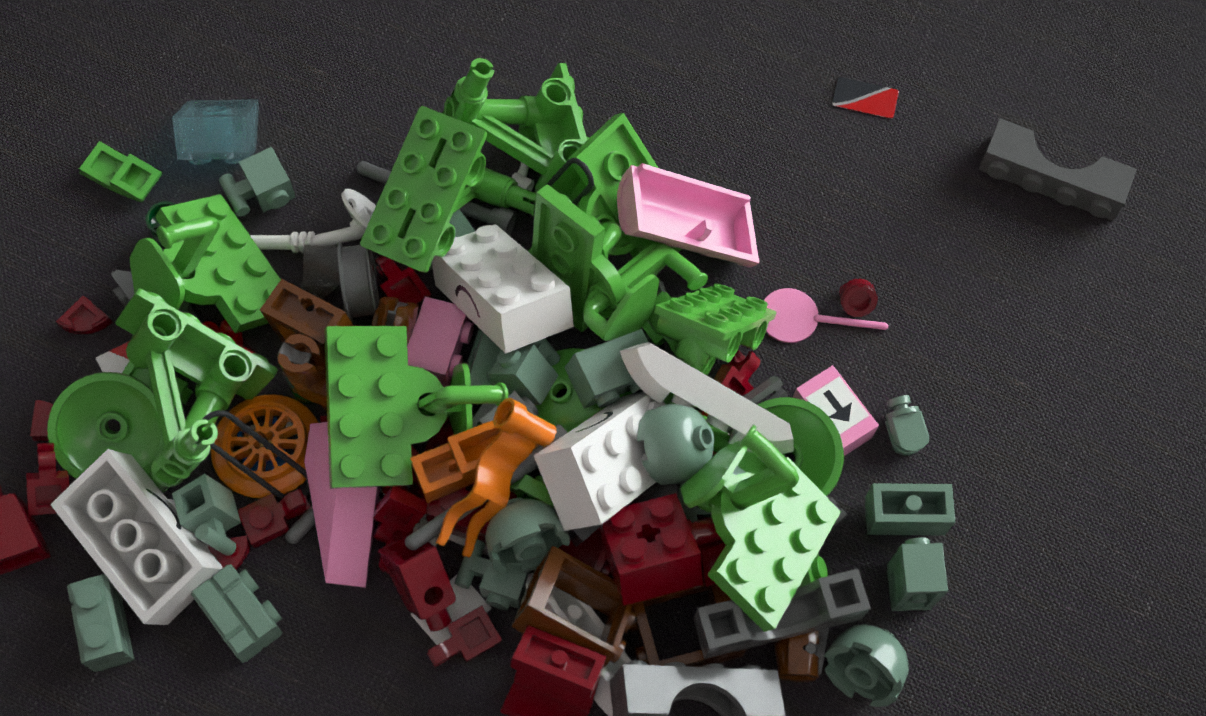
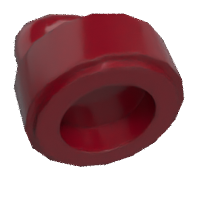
(858, 297)

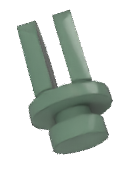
(906, 426)

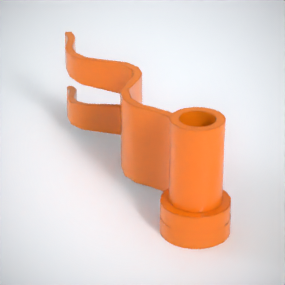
(496, 467)

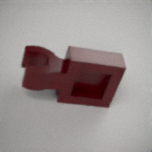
(401, 285)
(737, 373)
(46, 484)
(399, 511)
(268, 517)
(469, 636)

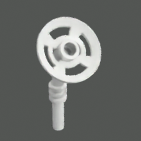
(361, 215)

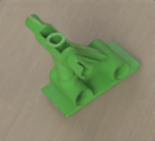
(547, 123)
(430, 181)
(711, 327)
(179, 342)

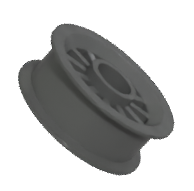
(358, 280)

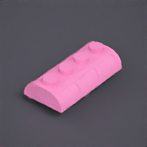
(687, 214)

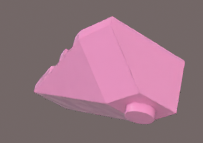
(340, 515)

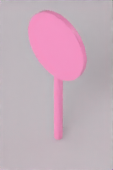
(799, 316)

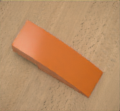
(453, 464)

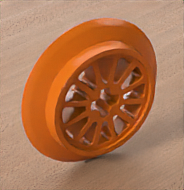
(283, 477)

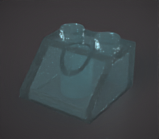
(216, 130)

